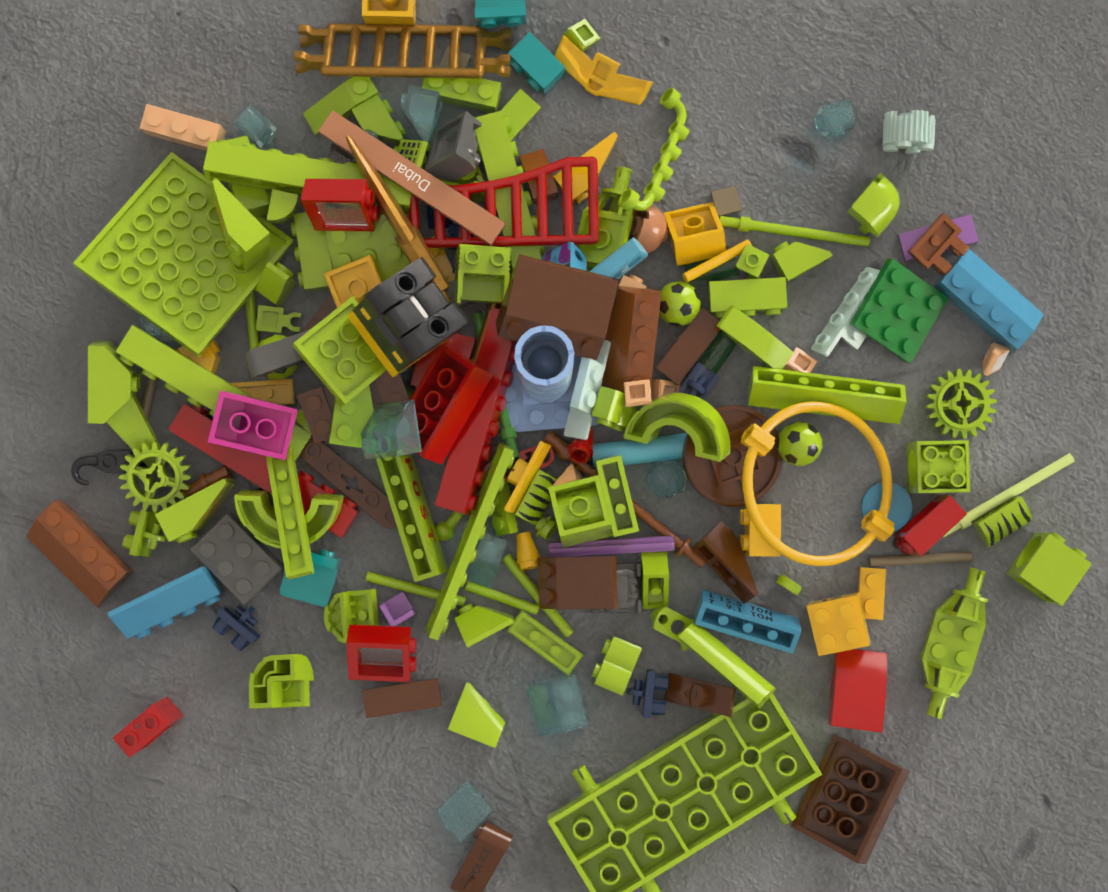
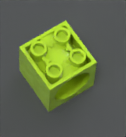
(938, 466)
(580, 511)
(1049, 567)

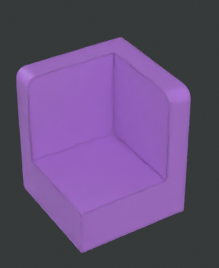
(398, 609)

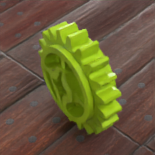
(960, 413)
(148, 497)

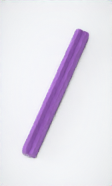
(614, 546)

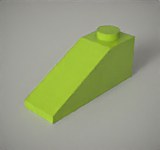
(341, 100)

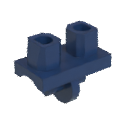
(699, 382)
(229, 619)
(650, 705)

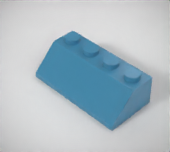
(990, 301)
(166, 602)

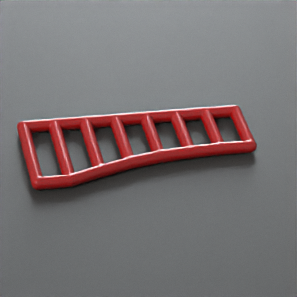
(515, 182)

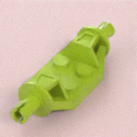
(613, 224)
(954, 642)

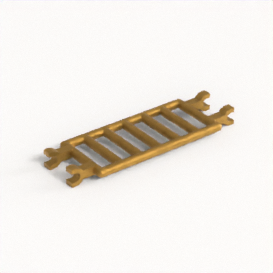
(327, 36)

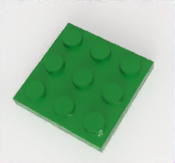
(898, 310)

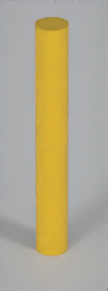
(715, 261)

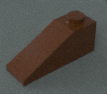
(726, 558)

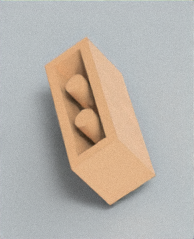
(180, 128)

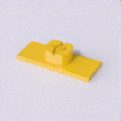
(524, 475)

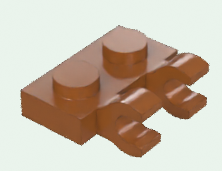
(934, 241)

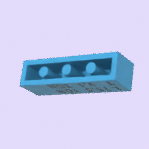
(747, 621)

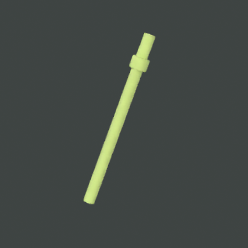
(1012, 492)

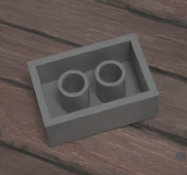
(237, 558)

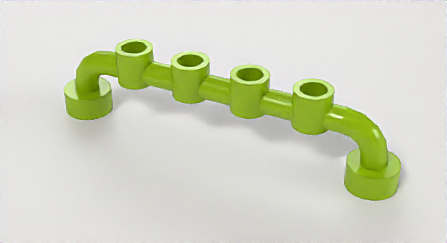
(669, 152)

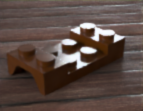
(319, 403)

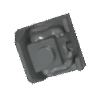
(454, 148)
(627, 589)

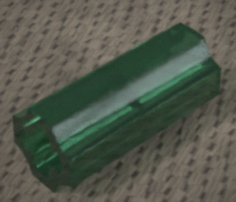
(721, 272)
(717, 352)

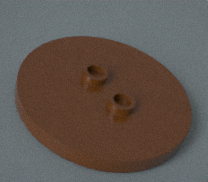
(723, 480)

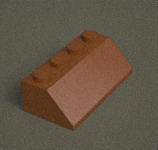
(632, 336)
(78, 552)

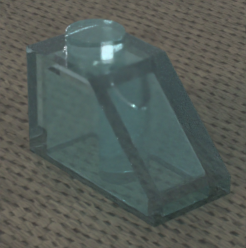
(487, 560)

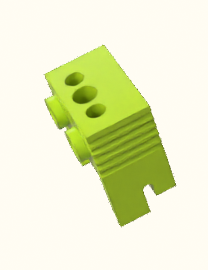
(481, 273)

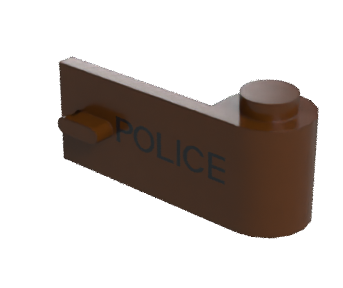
(482, 859)

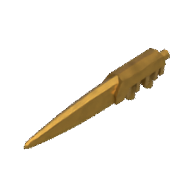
(407, 236)

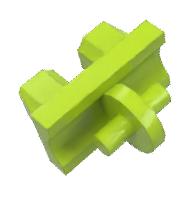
(145, 535)

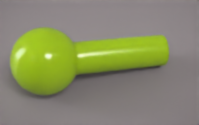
(445, 529)

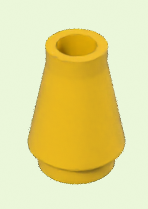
(526, 552)

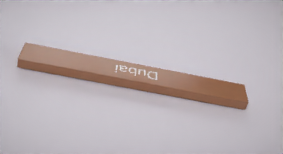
(414, 179)

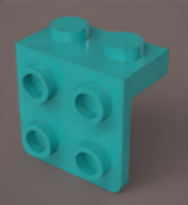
(500, 12)
(314, 587)

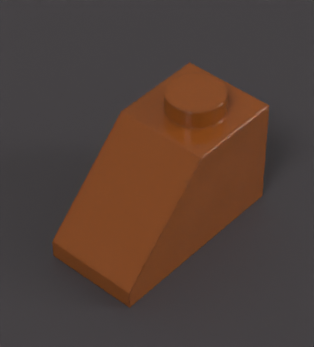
(535, 160)

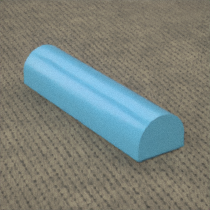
(621, 260)
(638, 453)

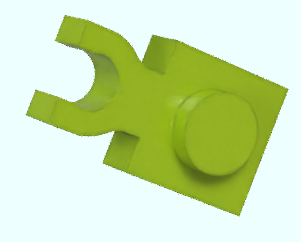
(272, 319)

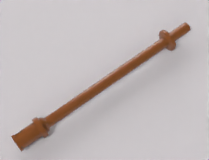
(560, 447)

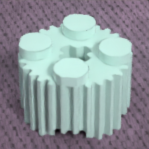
(908, 131)

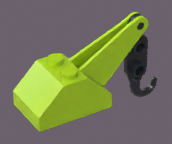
(114, 401)

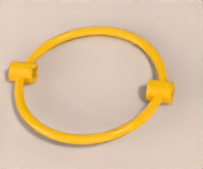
(761, 442)

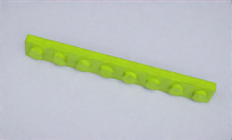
(466, 549)

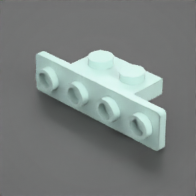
(839, 322)
(585, 394)

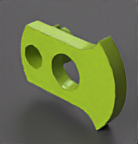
(664, 625)

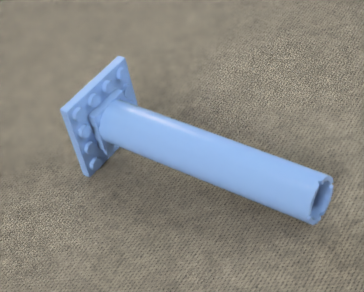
(542, 380)

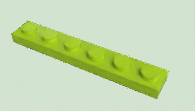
(290, 516)

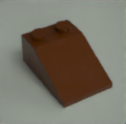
(577, 582)

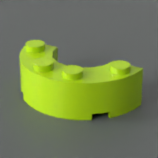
(688, 413)
(260, 516)

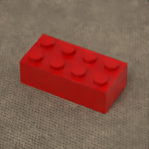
(447, 400)

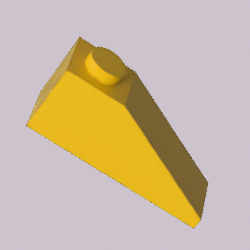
(580, 174)

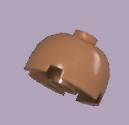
(649, 228)

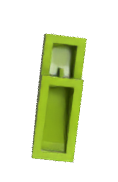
(754, 339)

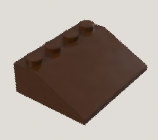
(558, 297)
(850, 799)

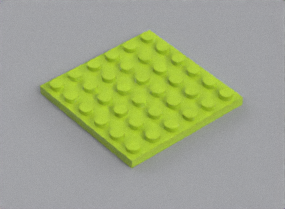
(172, 259)

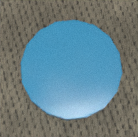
(900, 507)

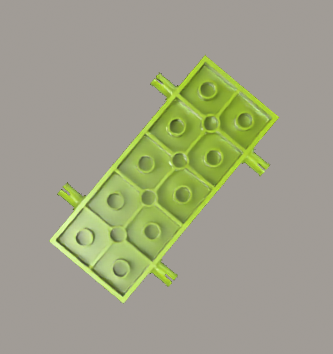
(682, 796)

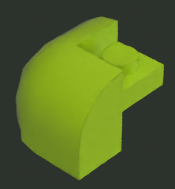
(876, 206)
(281, 682)

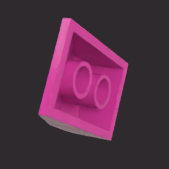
(252, 425)

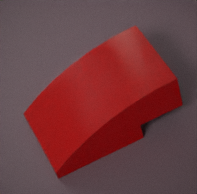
(858, 690)

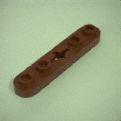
(333, 467)

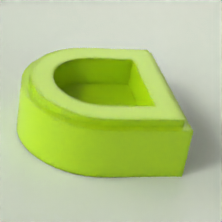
(788, 585)

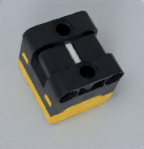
(406, 317)

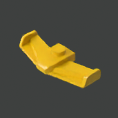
(601, 74)

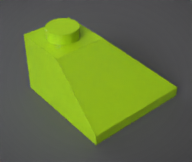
(480, 622)

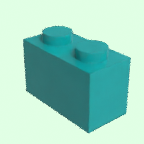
(536, 64)

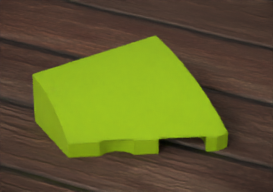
(476, 718)

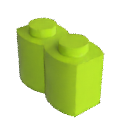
(612, 410)
(617, 664)

